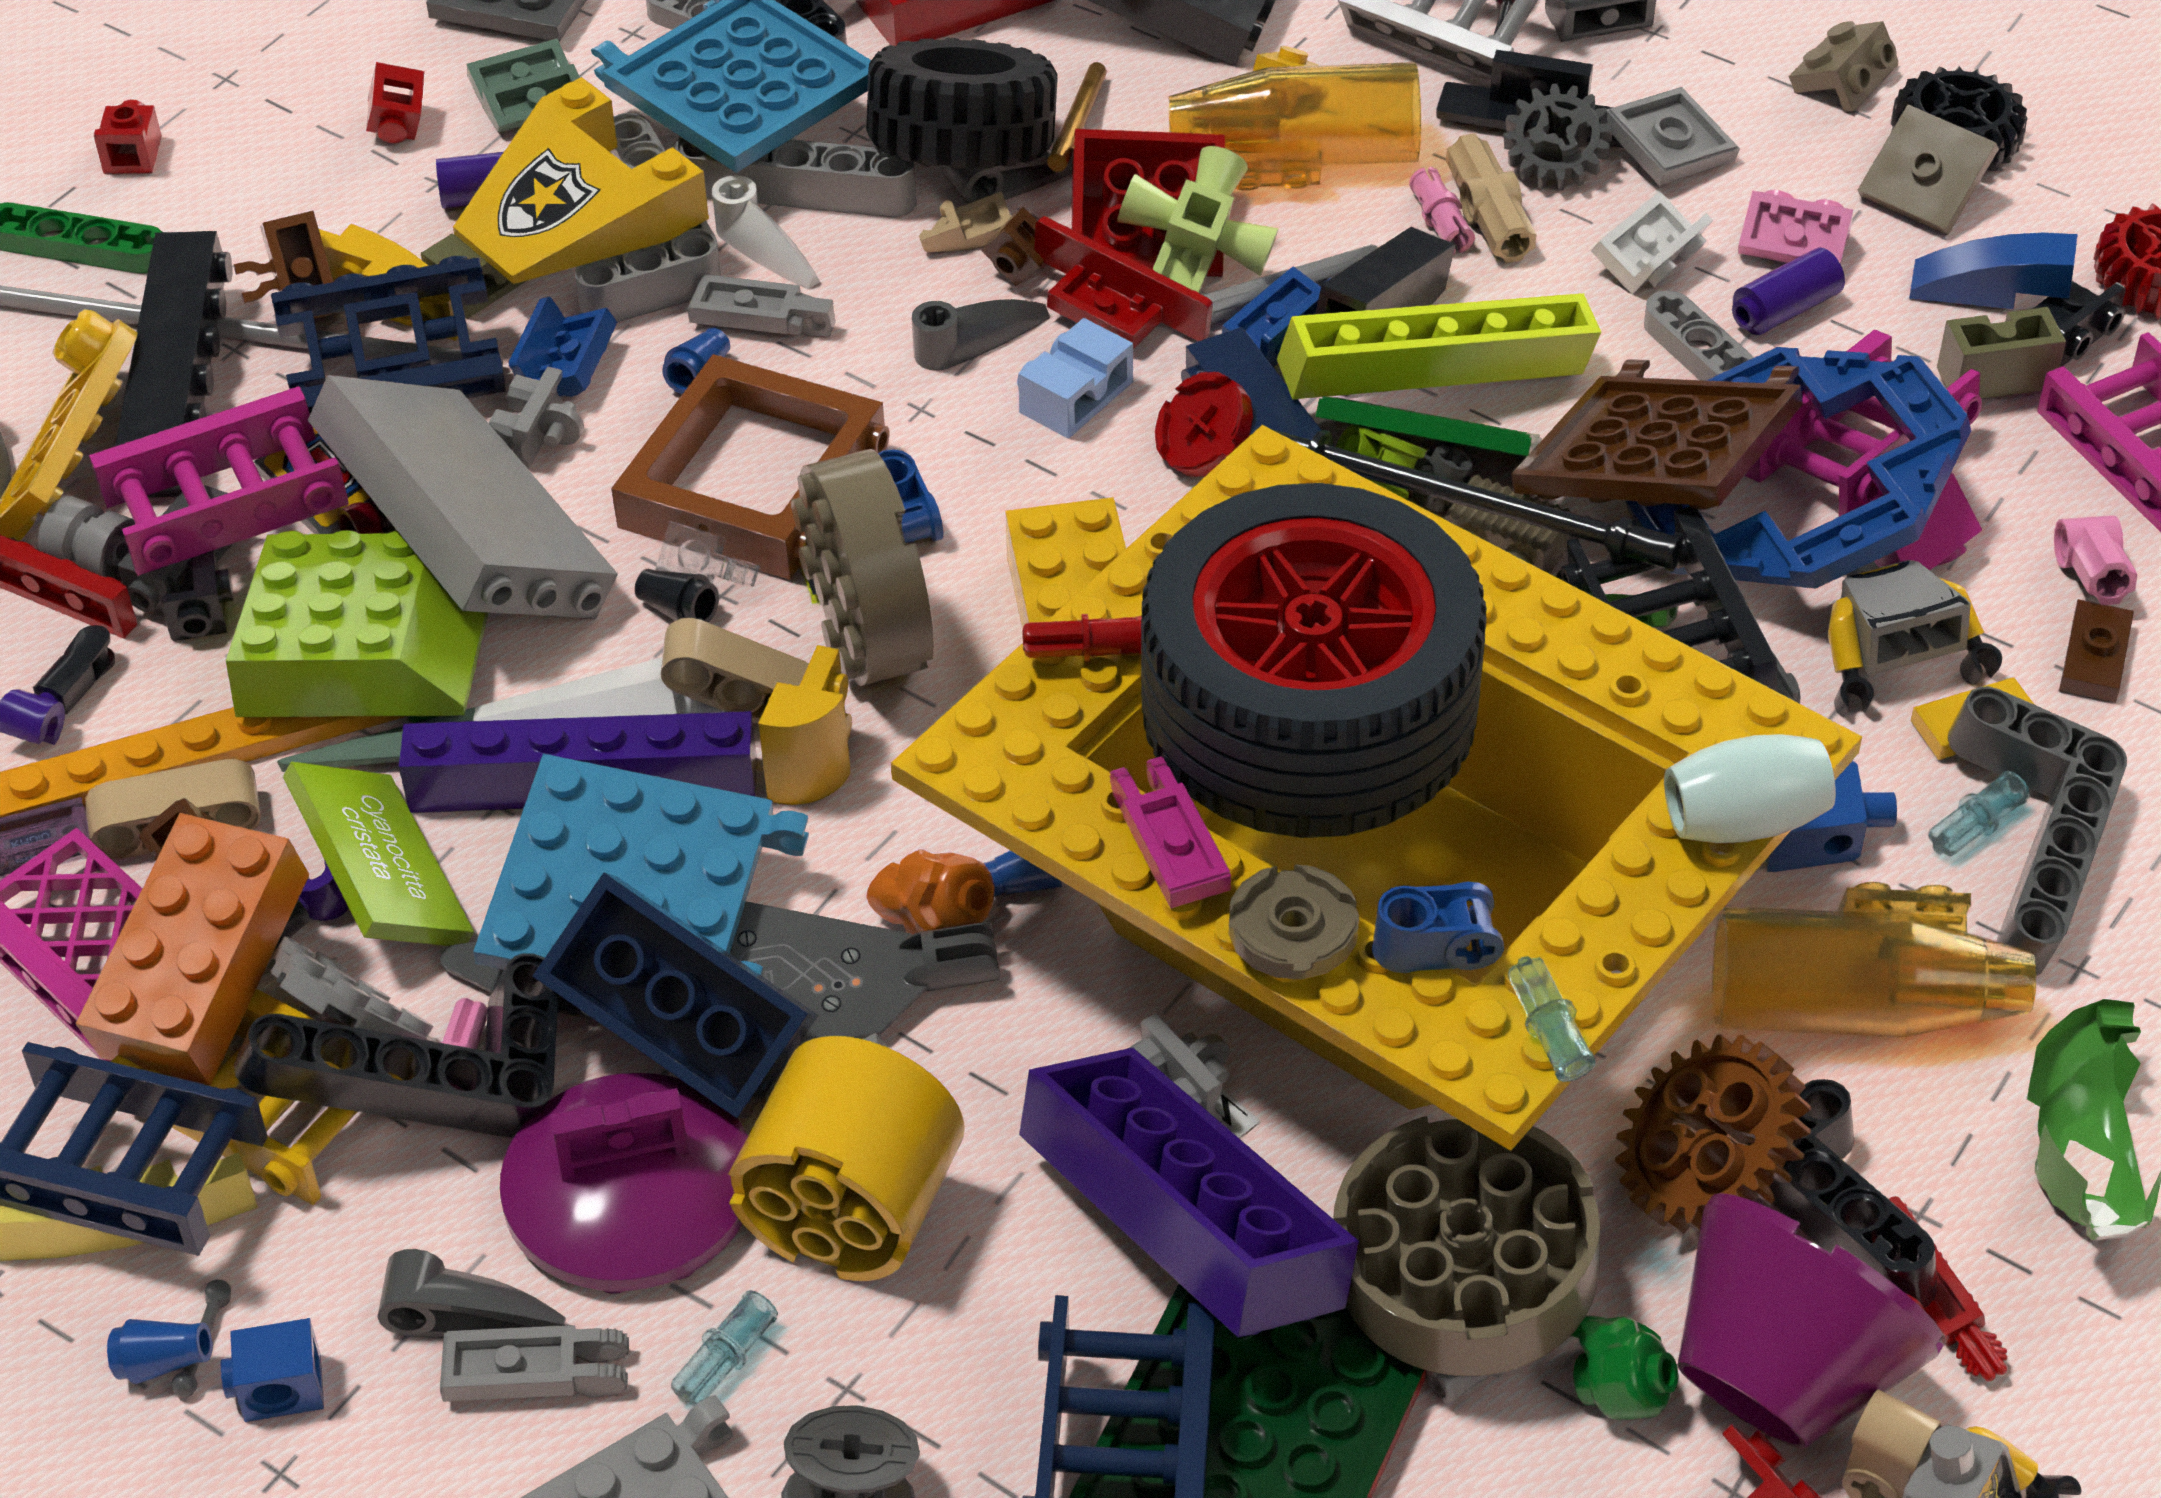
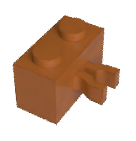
(293, 254)

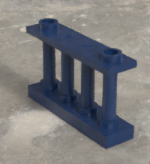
(118, 1199)
(1182, 1406)

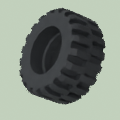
(961, 103)

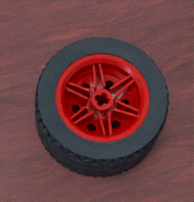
(1312, 659)

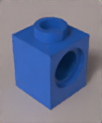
(274, 1370)

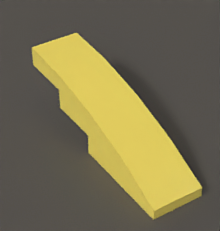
(38, 1237)

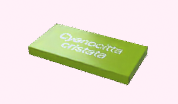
(377, 855)

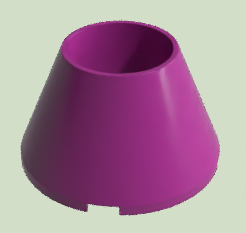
(1791, 1329)

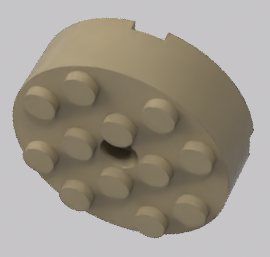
(863, 567)
(1469, 1247)

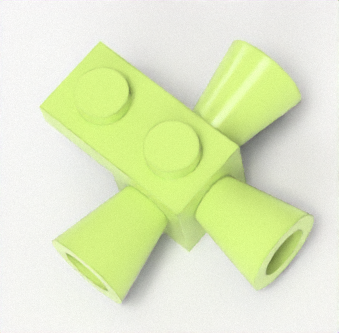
(1199, 220)

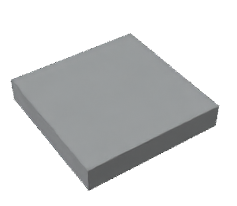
(1671, 136)

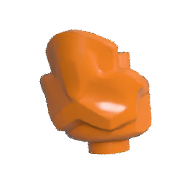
(932, 891)

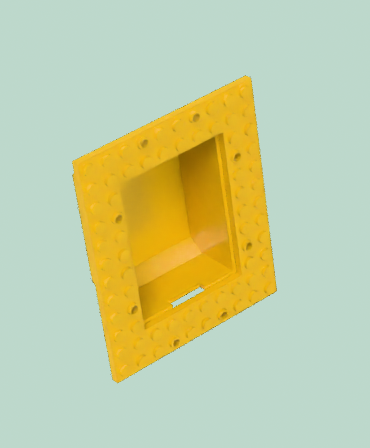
(1547, 812)

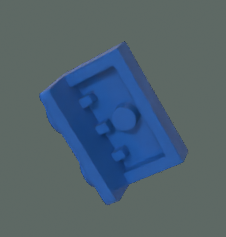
(1270, 312)
(564, 344)

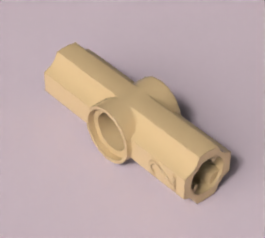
(1491, 198)

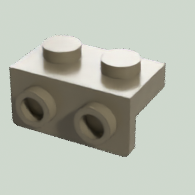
(1850, 60)

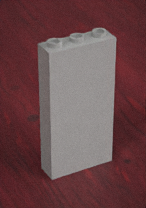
(462, 499)

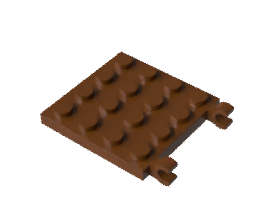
(1659, 438)

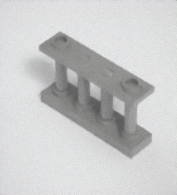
(1442, 40)

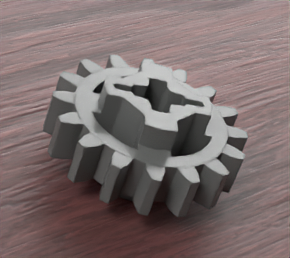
(1545, 152)

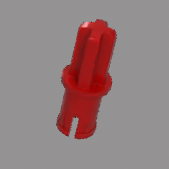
(1083, 637)

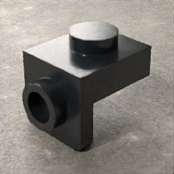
(203, 609)

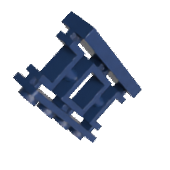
(390, 297)

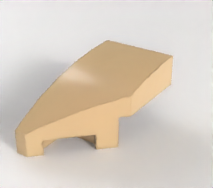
(967, 225)

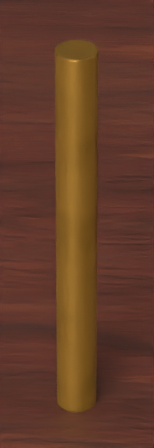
(1077, 116)

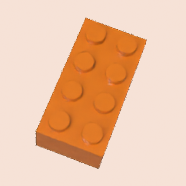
(194, 948)

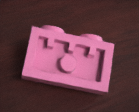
(1788, 227)

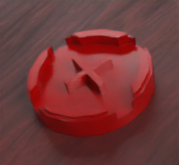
(1203, 423)

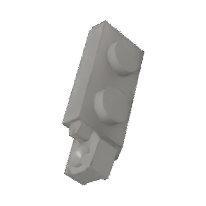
(760, 307)

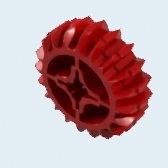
(2132, 257)

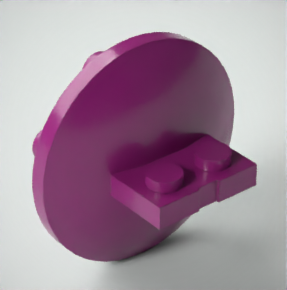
(623, 1182)

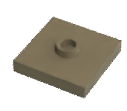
(1928, 169)

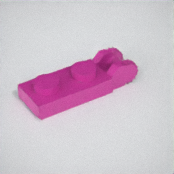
(1171, 835)

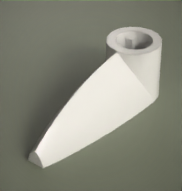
(756, 233)

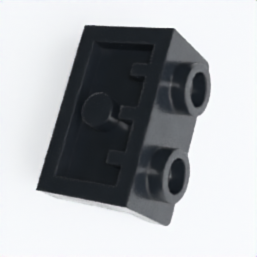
(2086, 317)

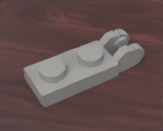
(532, 1363)

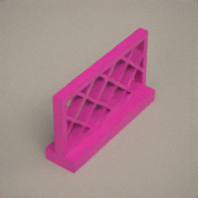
(39, 962)

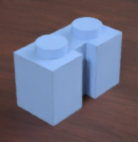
(1076, 379)

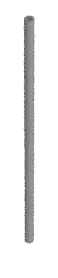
(227, 328)

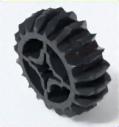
(1971, 103)

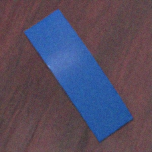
(1996, 269)

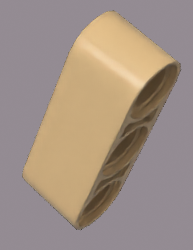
(724, 667)
(127, 805)

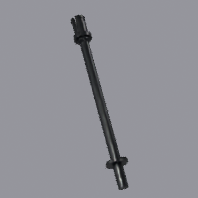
(1621, 538)

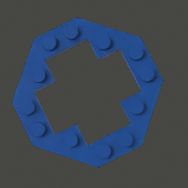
(1907, 475)

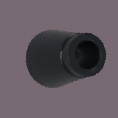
(678, 594)

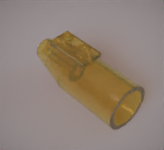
(1307, 118)
(1869, 969)

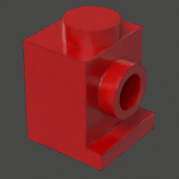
(391, 113)
(128, 124)

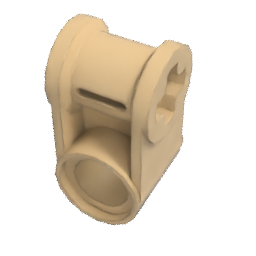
(1886, 1447)

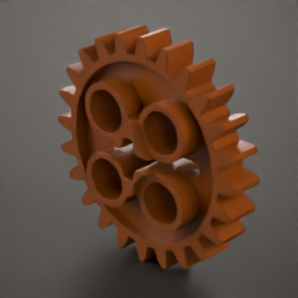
(1717, 1093)

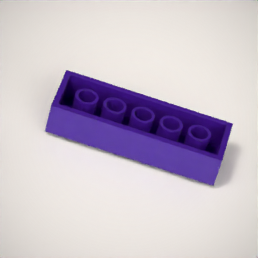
(1188, 1191)

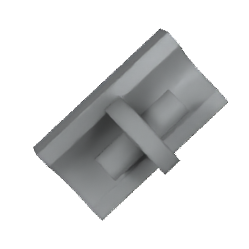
(542, 416)
(1189, 1061)

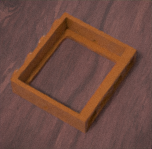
(645, 493)

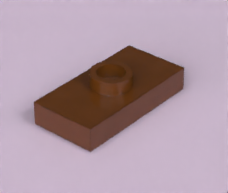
(2096, 650)

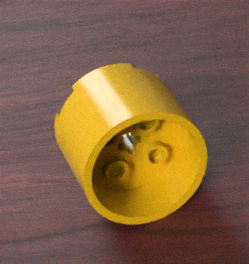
(846, 1157)

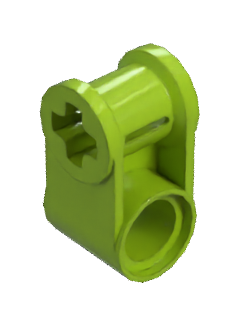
(1383, 447)

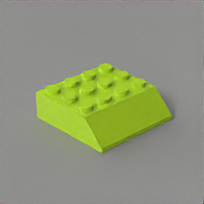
(350, 632)

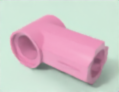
(2097, 555)

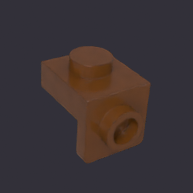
(1013, 248)

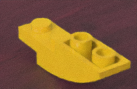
(372, 254)

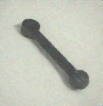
(216, 1296)

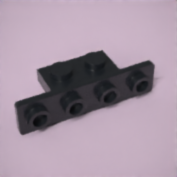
(1512, 79)

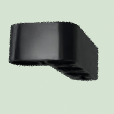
(1843, 1207)

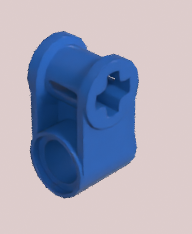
(922, 513)
(1433, 927)

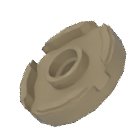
(1293, 922)

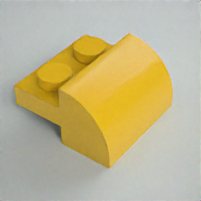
(807, 733)

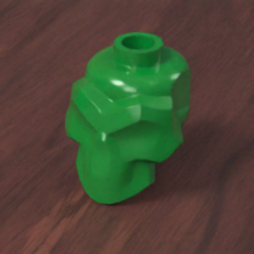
(1623, 1368)

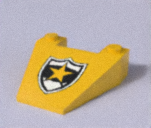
(570, 201)

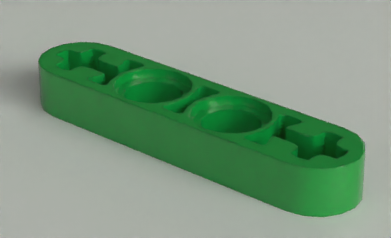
(126, 250)

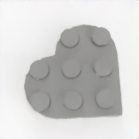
(328, 989)

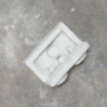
(1648, 243)

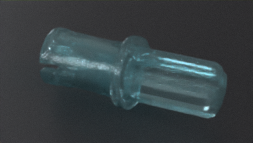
(1979, 814)
(1551, 1019)
(724, 1348)

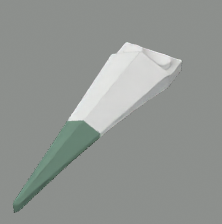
(617, 692)

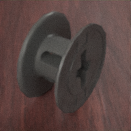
(850, 1455)

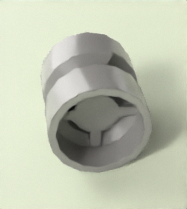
(85, 535)

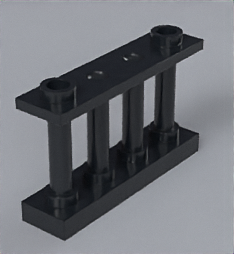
(1707, 584)

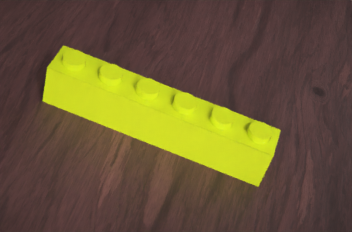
(1437, 345)

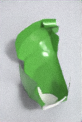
(2080, 1087)

